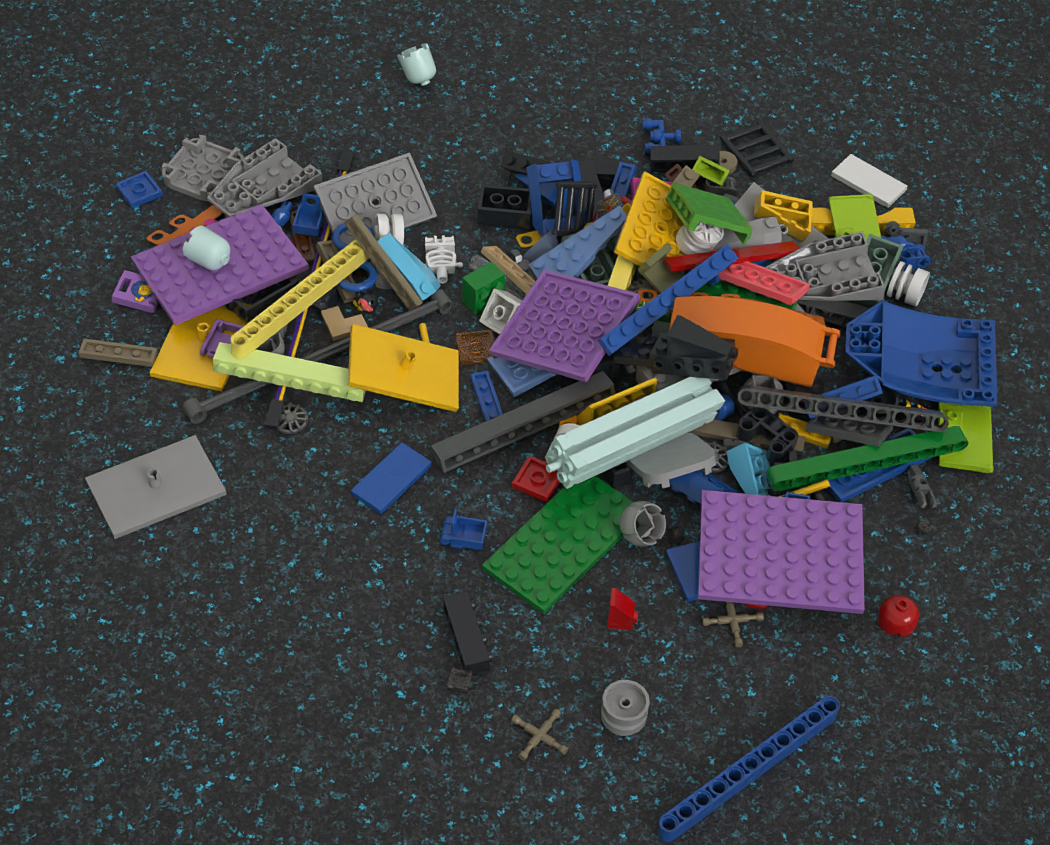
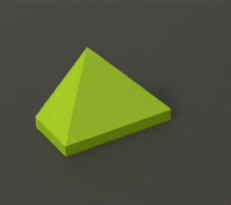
(711, 170)

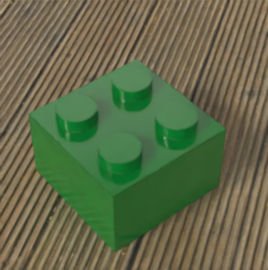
(479, 286)

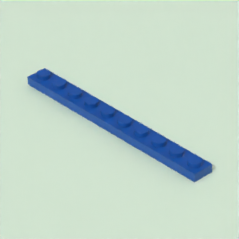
(664, 302)

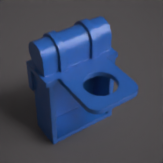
(308, 216)
(463, 532)

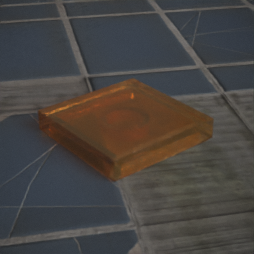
(474, 346)

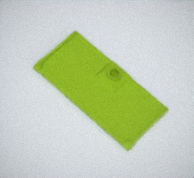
(854, 215)

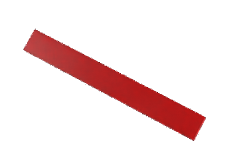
(745, 254)

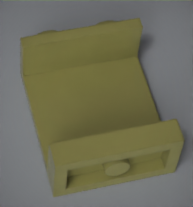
(657, 273)

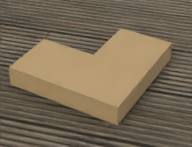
(337, 325)

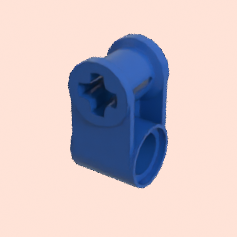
(914, 256)

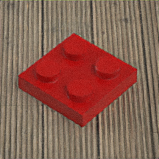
(535, 479)

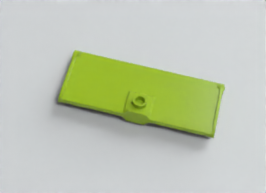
(977, 428)

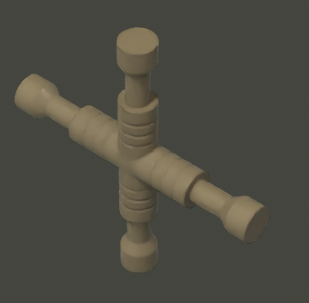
(733, 620)
(539, 734)

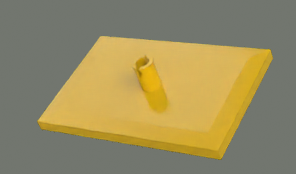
(649, 222)
(180, 354)
(403, 368)

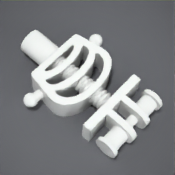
(441, 257)

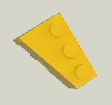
(788, 210)

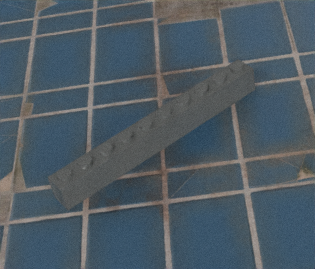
(521, 422)

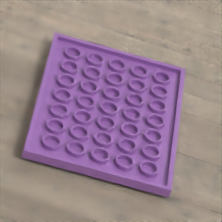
(257, 260)
(781, 552)

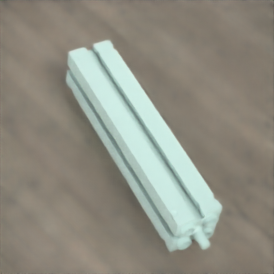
(632, 430)

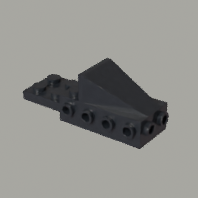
(685, 344)

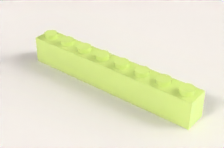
(287, 372)

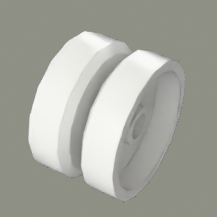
(394, 226)

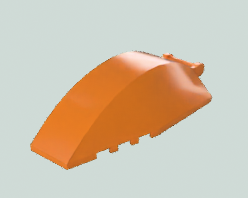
(768, 336)

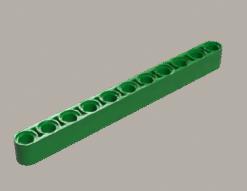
(866, 458)

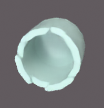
(418, 64)
(207, 248)

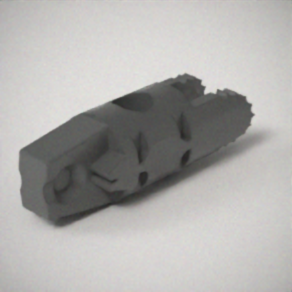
(920, 487)

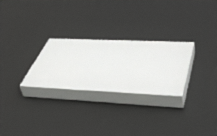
(869, 180)

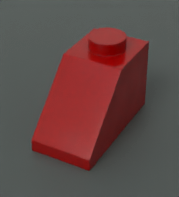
(621, 611)

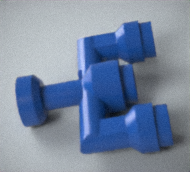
(658, 135)

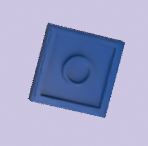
(139, 189)

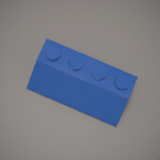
(695, 482)

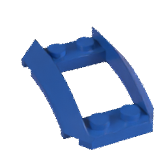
(547, 174)

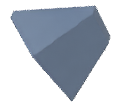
(541, 247)

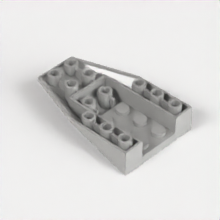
(266, 175)
(834, 269)

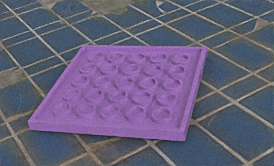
(562, 323)

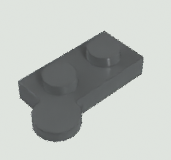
(910, 234)

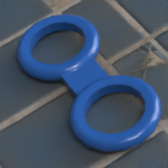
(366, 265)

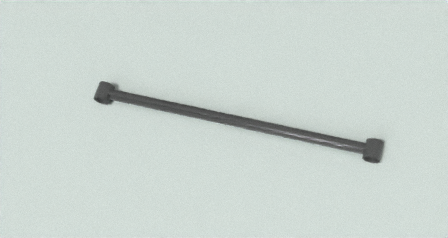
(197, 410)

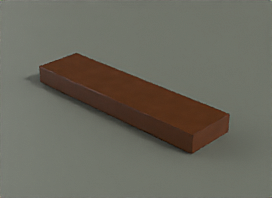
(303, 242)

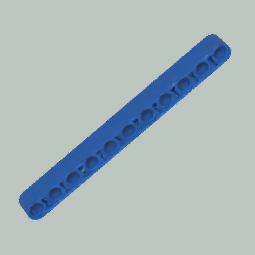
(745, 775)

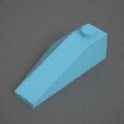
(413, 270)
(750, 468)

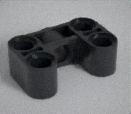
(763, 422)

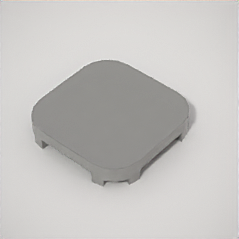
(199, 167)
(673, 459)

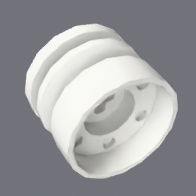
(699, 241)
(908, 284)

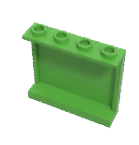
(698, 205)

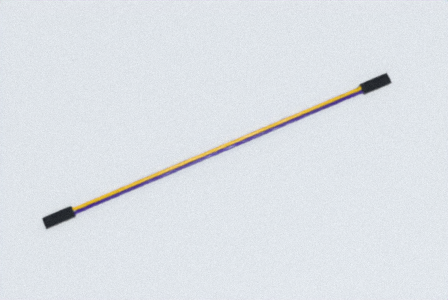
(277, 404)

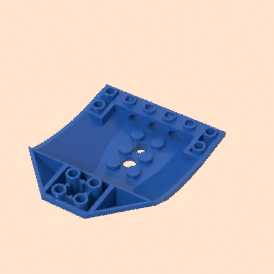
(907, 344)

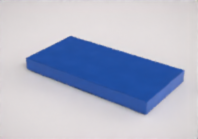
(391, 478)

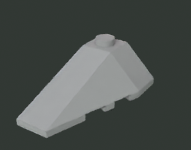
(764, 232)

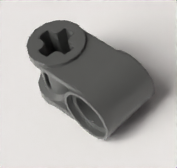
(720, 190)

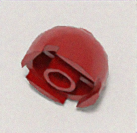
(898, 615)

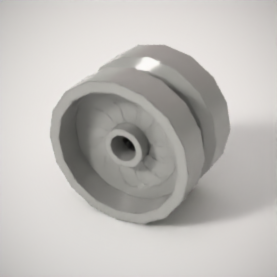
(624, 707)

